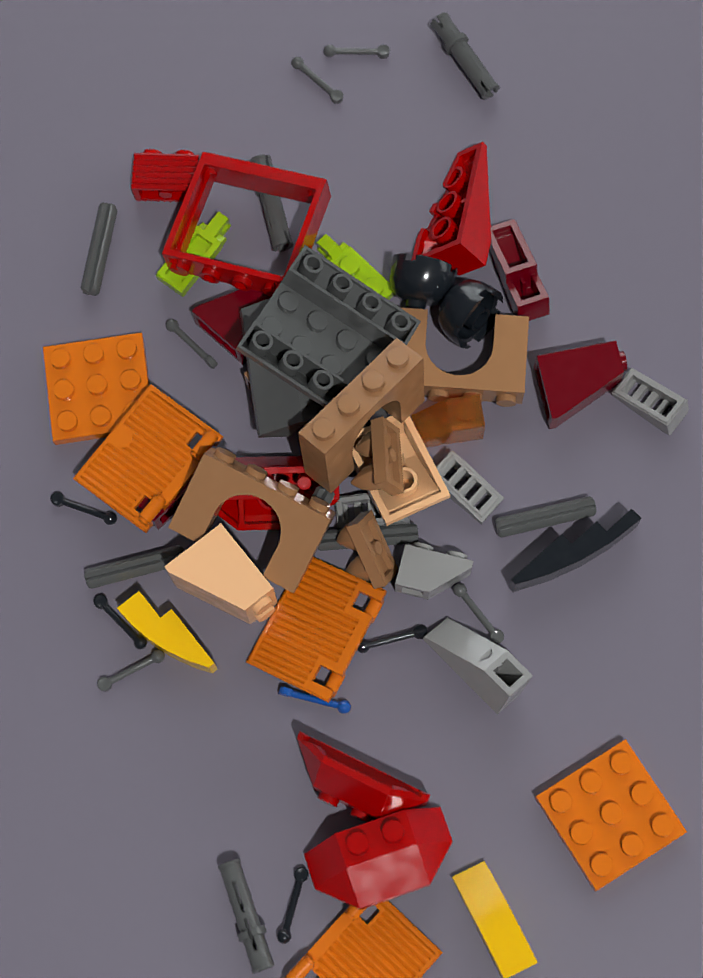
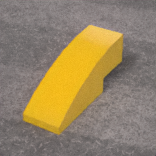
(166, 633)
(494, 920)

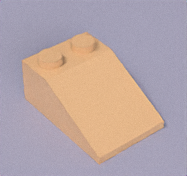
(420, 476)

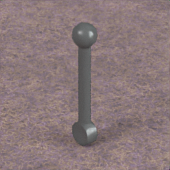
(382, 51)
(336, 95)
(173, 326)
(496, 635)
(105, 683)

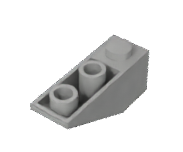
(481, 663)

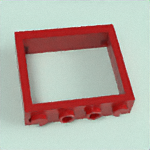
(253, 177)

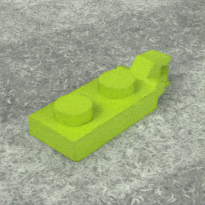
(205, 242)
(351, 262)

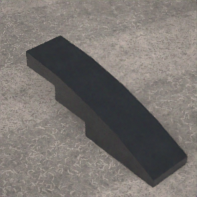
(564, 557)

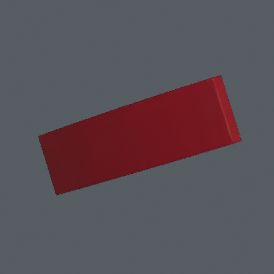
(518, 271)

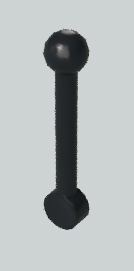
(58, 500)
(101, 602)
(418, 632)
(301, 876)

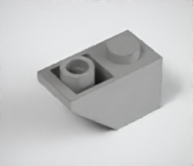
(429, 572)

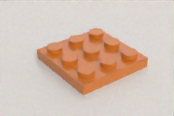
(93, 385)
(610, 815)

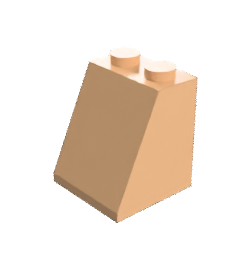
(224, 577)

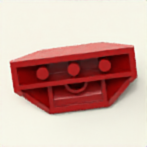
(253, 513)
(355, 783)
(381, 857)

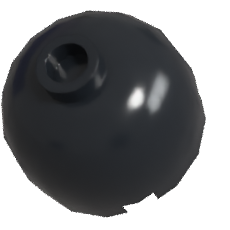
(421, 280)
(468, 311)

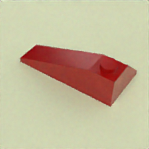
(462, 216)

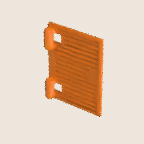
(147, 457)
(316, 629)
(380, 949)

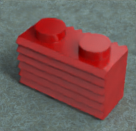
(162, 175)

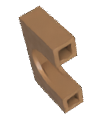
(497, 381)
(390, 383)
(301, 519)

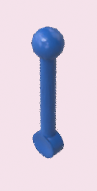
(342, 706)

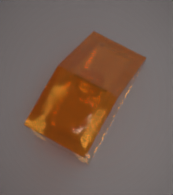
(451, 421)

